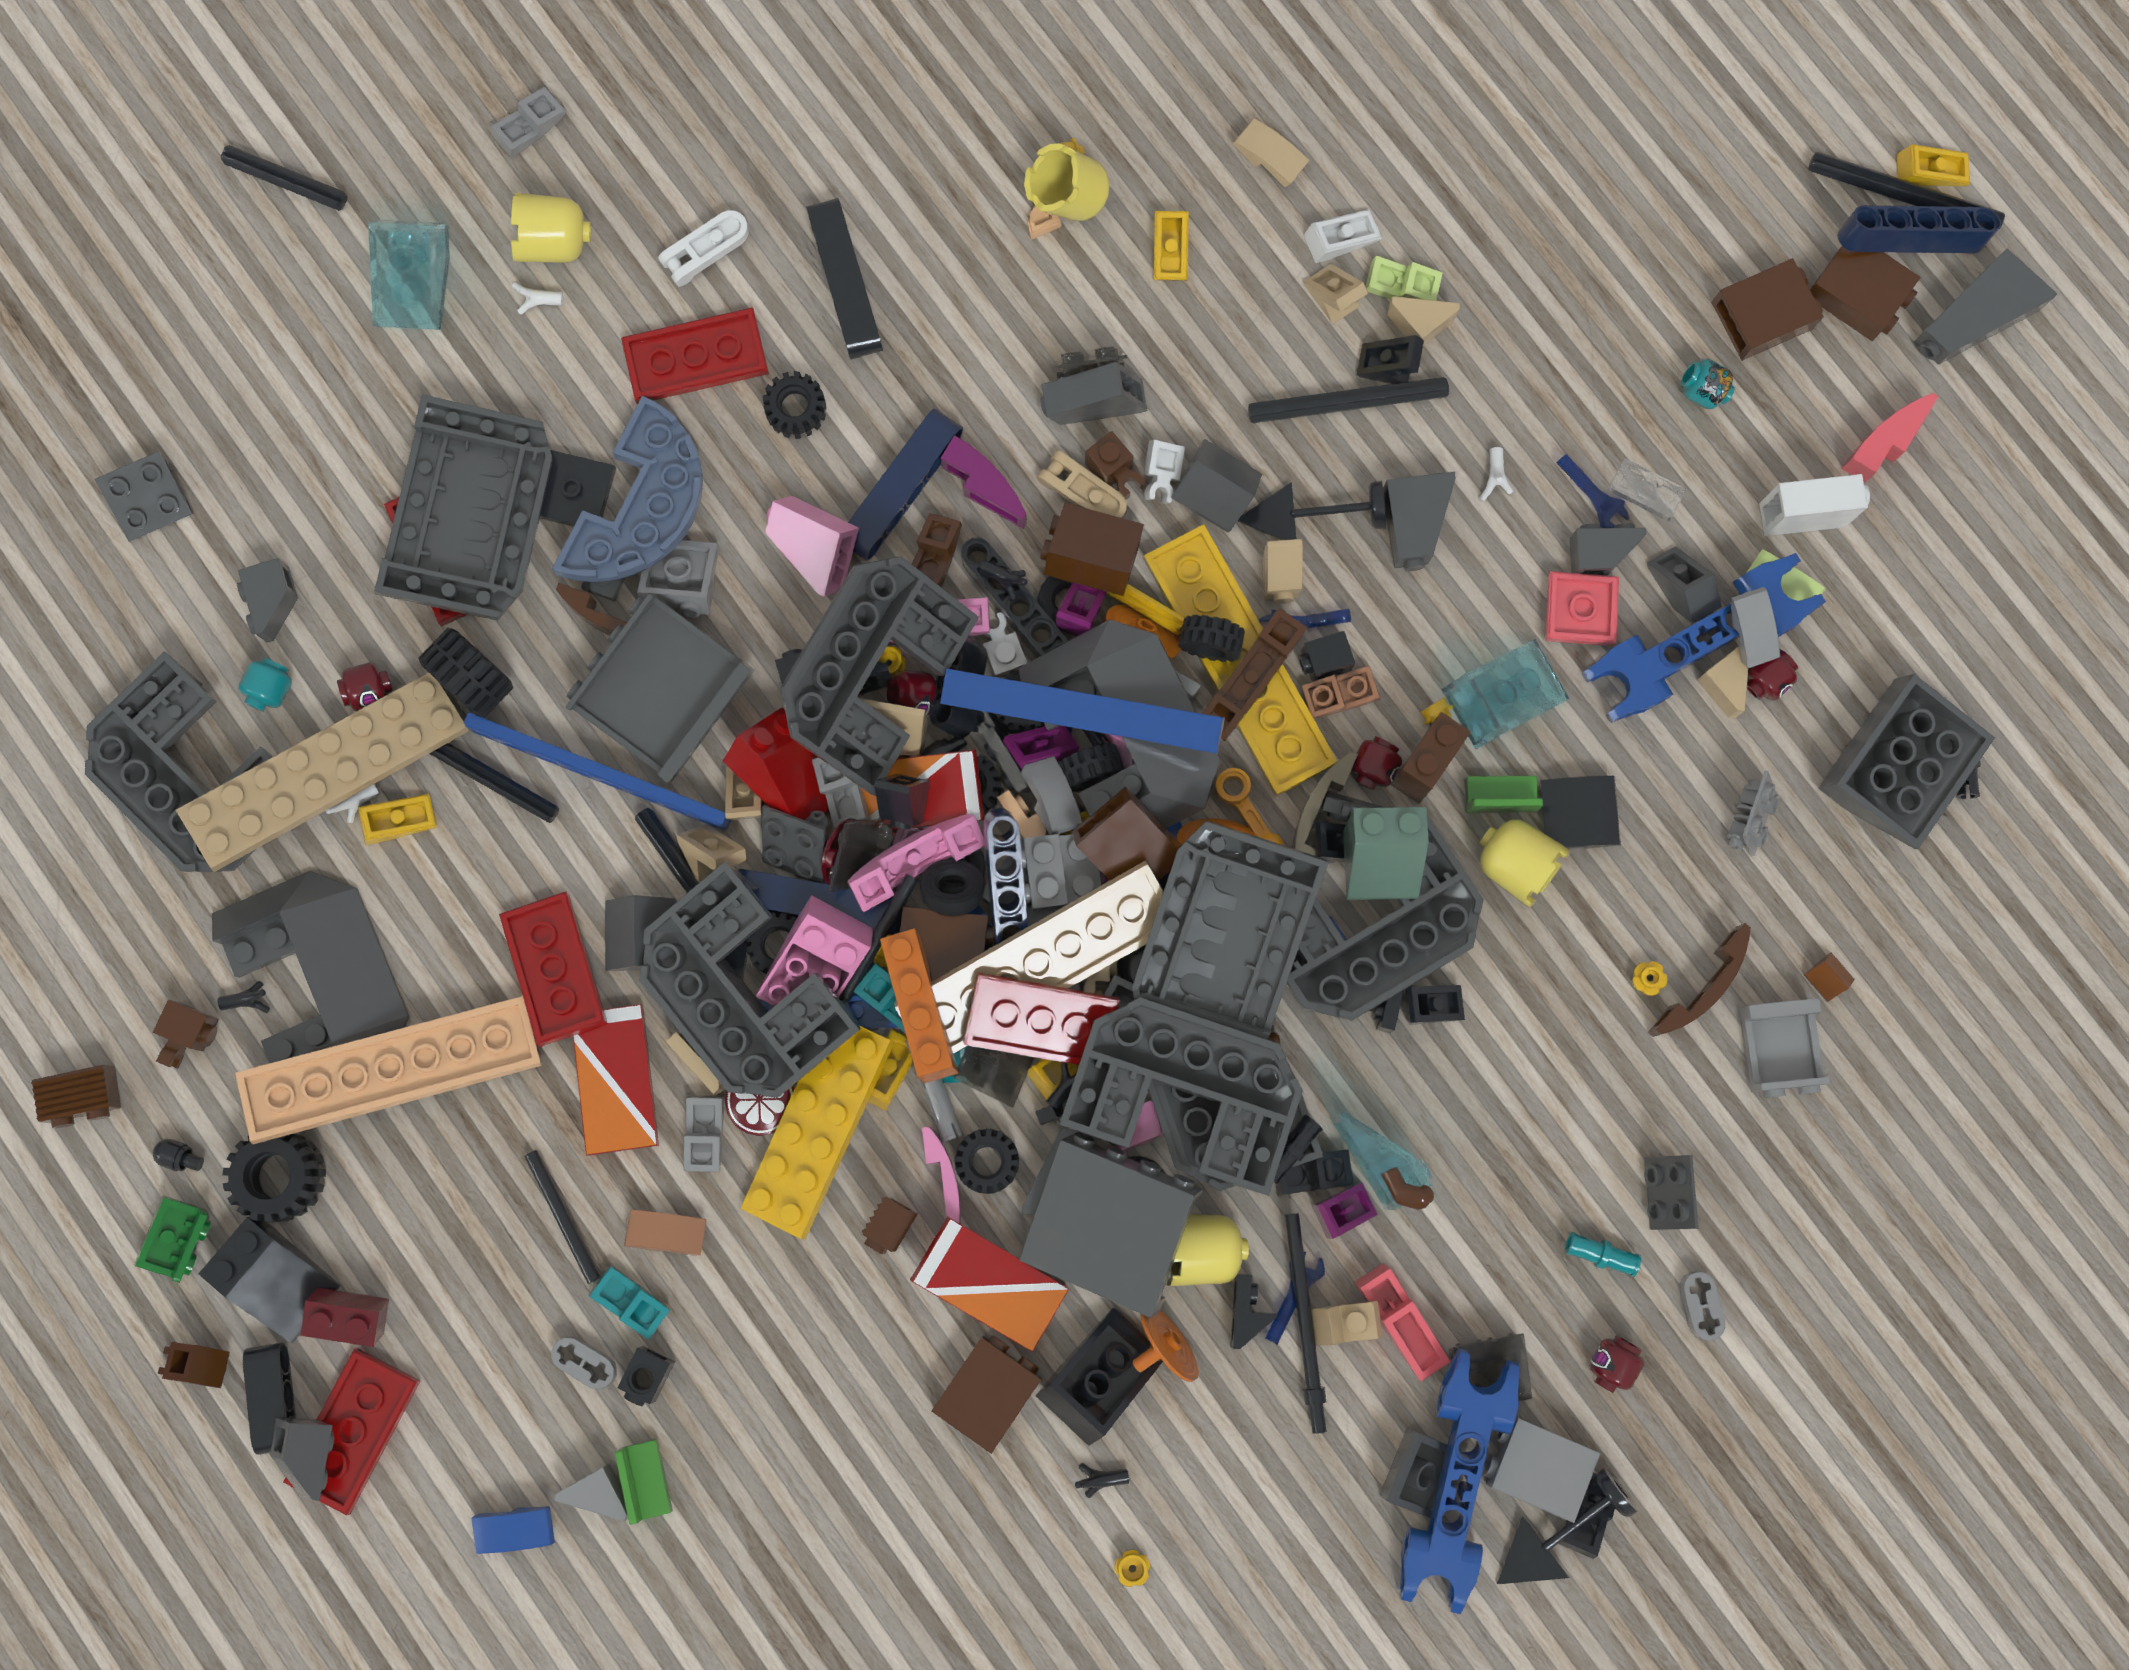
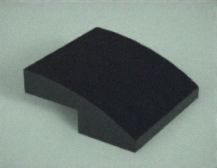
(1581, 811)

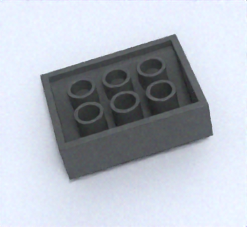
(1907, 761)

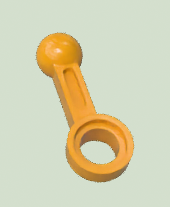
(1242, 803)

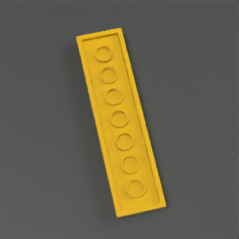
(1279, 723)

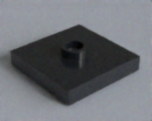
(576, 486)

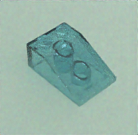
(408, 273)
(1505, 693)
(1377, 1155)

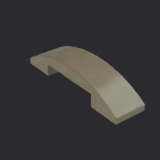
(1333, 778)

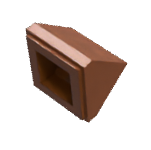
(1829, 977)

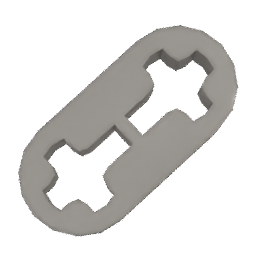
(1711, 1304)
(579, 1370)

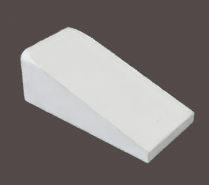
(1341, 235)

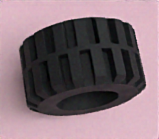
(465, 672)
(302, 1186)

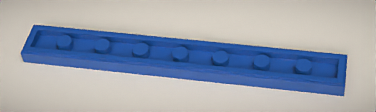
(1082, 711)
(597, 771)

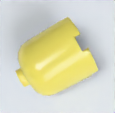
(1067, 183)
(548, 229)
(1520, 859)
(1208, 1251)

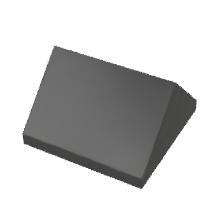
(1217, 486)
(625, 929)
(1415, 1473)

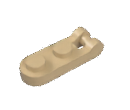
(1082, 486)

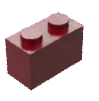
(344, 1317)

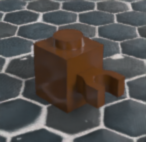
(1113, 463)
(183, 1029)
(195, 1364)

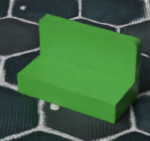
(1502, 794)
(643, 1481)

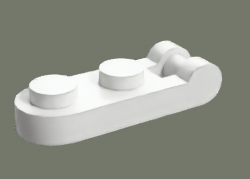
(705, 246)

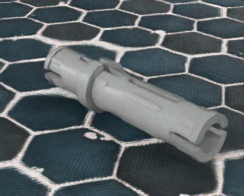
(940, 1108)

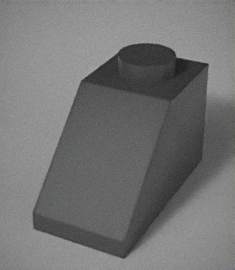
(1686, 584)

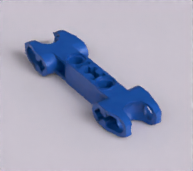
(1646, 670)
(1444, 1546)

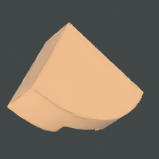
(1041, 223)

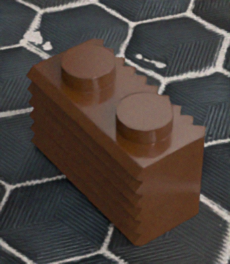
(76, 1094)
(888, 1225)

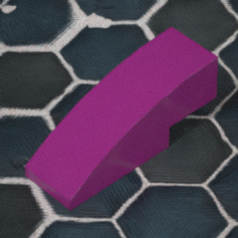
(983, 481)

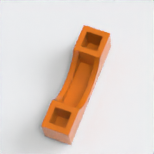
(918, 1007)

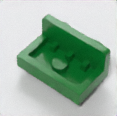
(173, 1238)

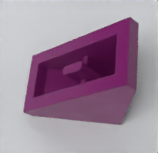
(1079, 609)
(1041, 744)
(1344, 1211)

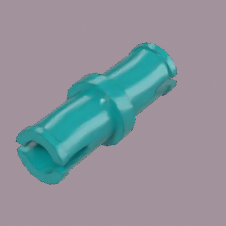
(1602, 1254)

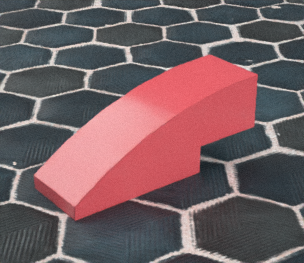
(1889, 438)
(1403, 1322)

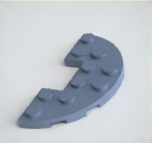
(655, 510)

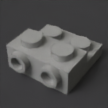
(683, 578)
(1056, 872)

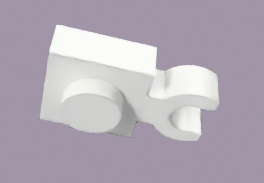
(1164, 465)
(1004, 650)

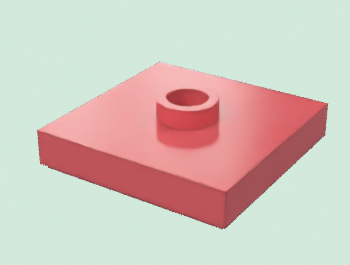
(1582, 608)

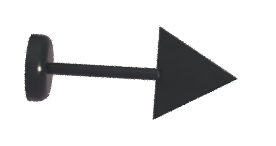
(1277, 513)
(1530, 1557)

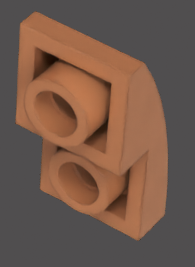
(1341, 692)
(665, 1232)

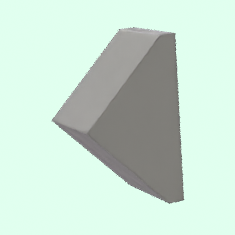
(596, 1493)

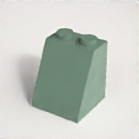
(1385, 852)

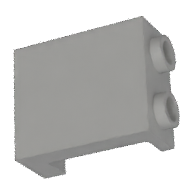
(1783, 1047)
(1542, 1469)

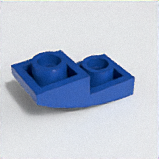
(513, 1530)

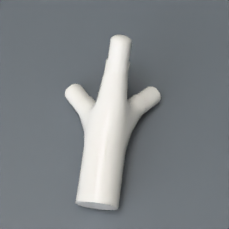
(537, 297)
(1496, 474)
(354, 802)

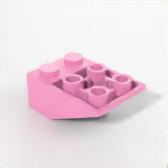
(821, 943)

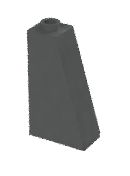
(1991, 304)

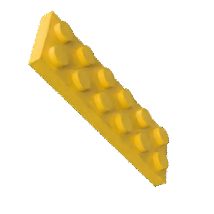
(816, 1134)

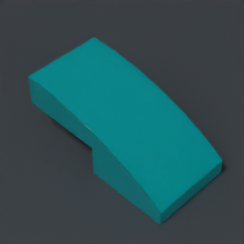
(879, 993)
(629, 1302)

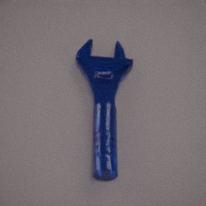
(1604, 505)
(1318, 619)
(1289, 1303)

